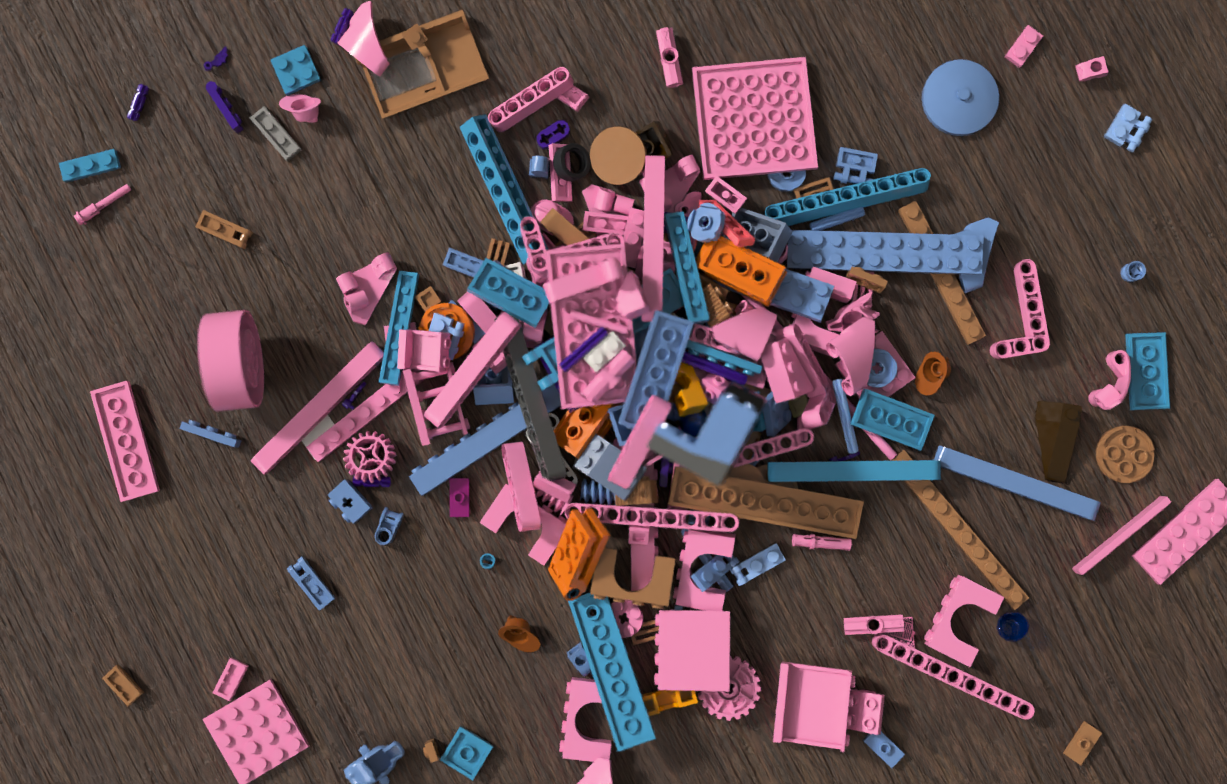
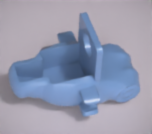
(374, 764)

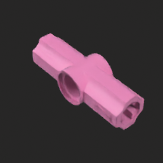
(671, 68)
(608, 376)
(887, 624)

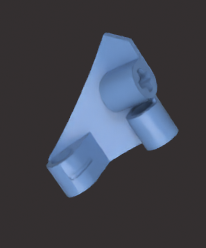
(982, 227)

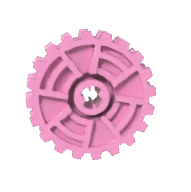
(739, 698)

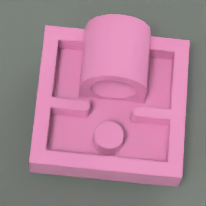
(866, 711)

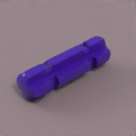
(342, 25)
(138, 102)
(385, 482)

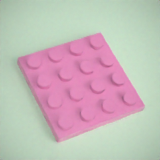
(256, 732)

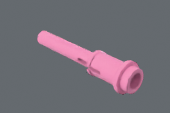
(94, 209)

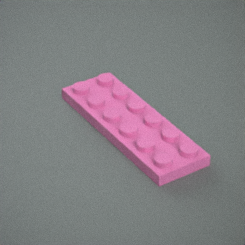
(125, 441)
(1184, 533)

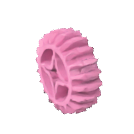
(376, 442)

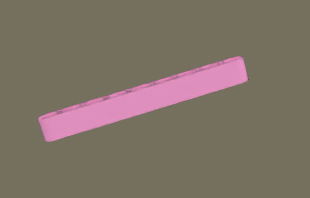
(653, 234)
(318, 408)
(661, 517)
(961, 677)

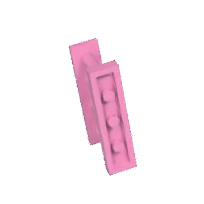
(417, 397)

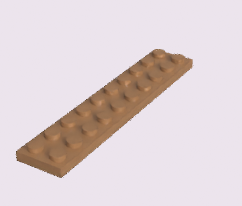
(767, 503)

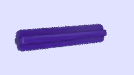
(583, 349)

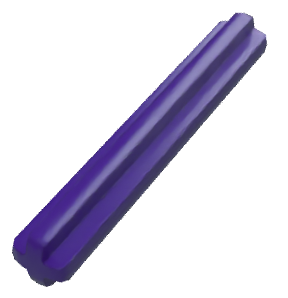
(714, 368)

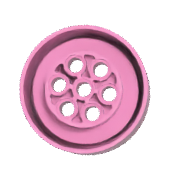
(231, 360)

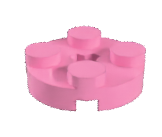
(633, 613)

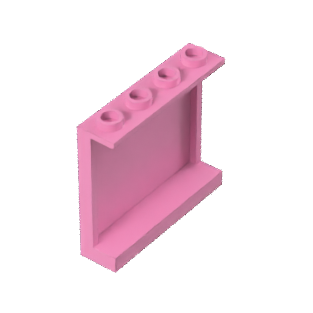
(693, 650)
(814, 705)

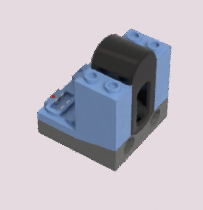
(721, 438)

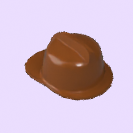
(932, 373)
(518, 634)

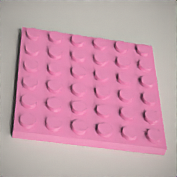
(754, 118)

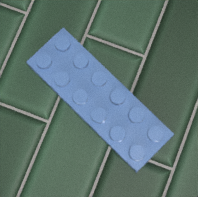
(657, 364)

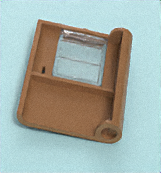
(449, 68)

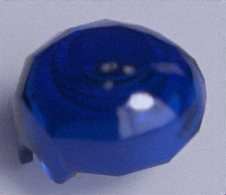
(693, 423)
(1012, 626)

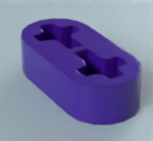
(550, 131)

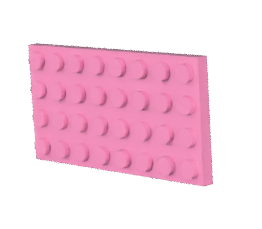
(571, 333)

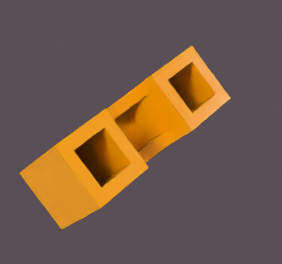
(691, 398)
(665, 699)

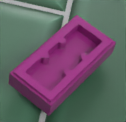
(459, 497)

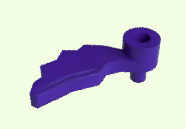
(218, 60)
(347, 403)
(835, 459)

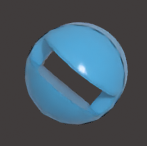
(487, 557)

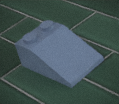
(598, 462)

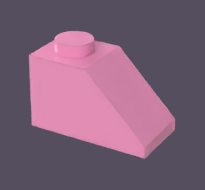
(725, 195)
(632, 298)

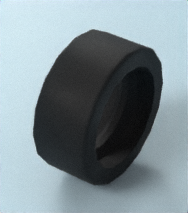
(583, 157)

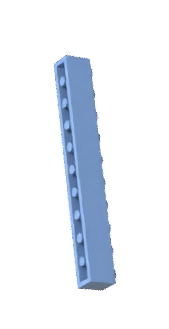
(476, 446)

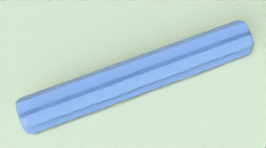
(845, 417)

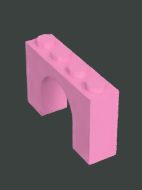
(842, 292)
(551, 525)
(699, 543)
(941, 636)
(577, 745)

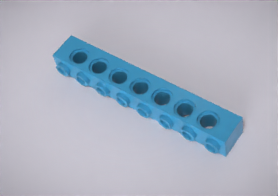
(499, 180)

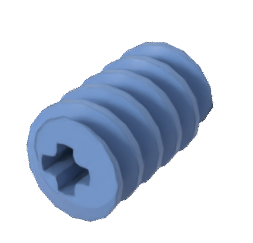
(596, 492)

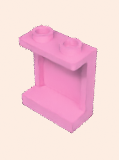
(424, 350)

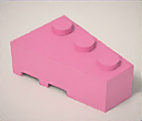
(784, 371)

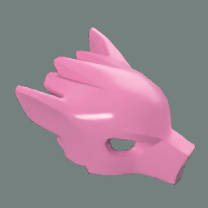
(852, 313)

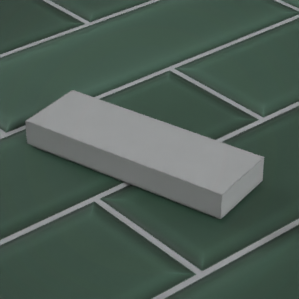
(275, 133)

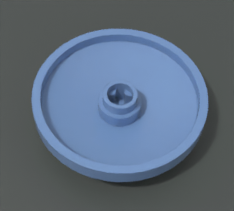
(960, 97)

